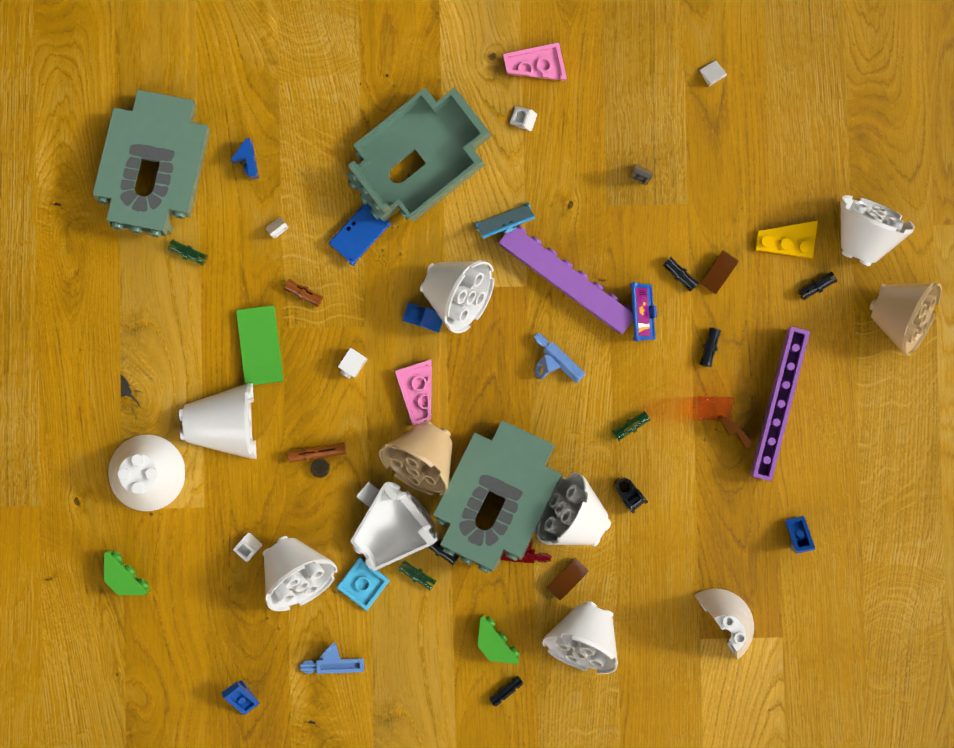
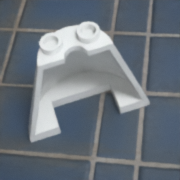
(221, 422)
(393, 528)
(730, 614)

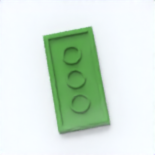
(260, 345)

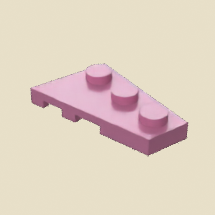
(537, 62)
(416, 389)

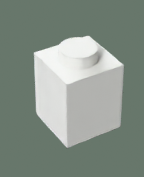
(352, 363)

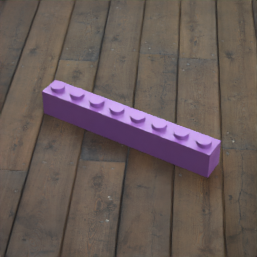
(567, 280)
(779, 403)

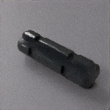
(506, 691)

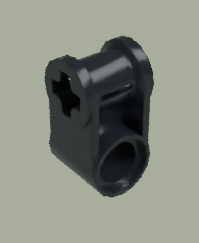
(631, 495)

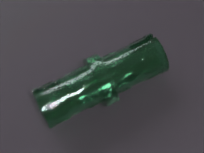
(187, 252)
(619, 433)
(417, 575)

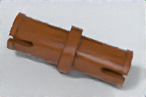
(303, 293)

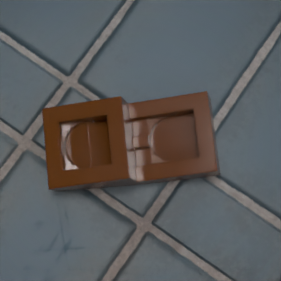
(719, 272)
(732, 428)
(567, 579)

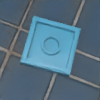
(363, 584)

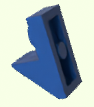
(246, 154)
(422, 317)
(799, 535)
(240, 697)

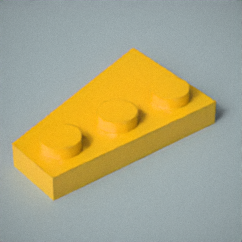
(789, 240)

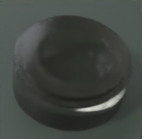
(320, 468)

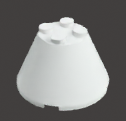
(870, 229)
(458, 291)
(146, 472)
(573, 515)
(295, 574)
(585, 639)

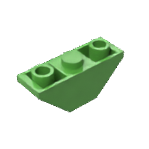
(122, 577)
(494, 643)

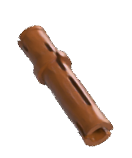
(316, 452)

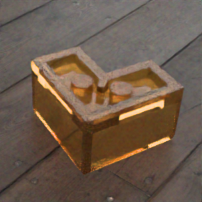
(711, 407)

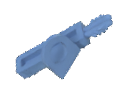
(555, 359)
(333, 663)

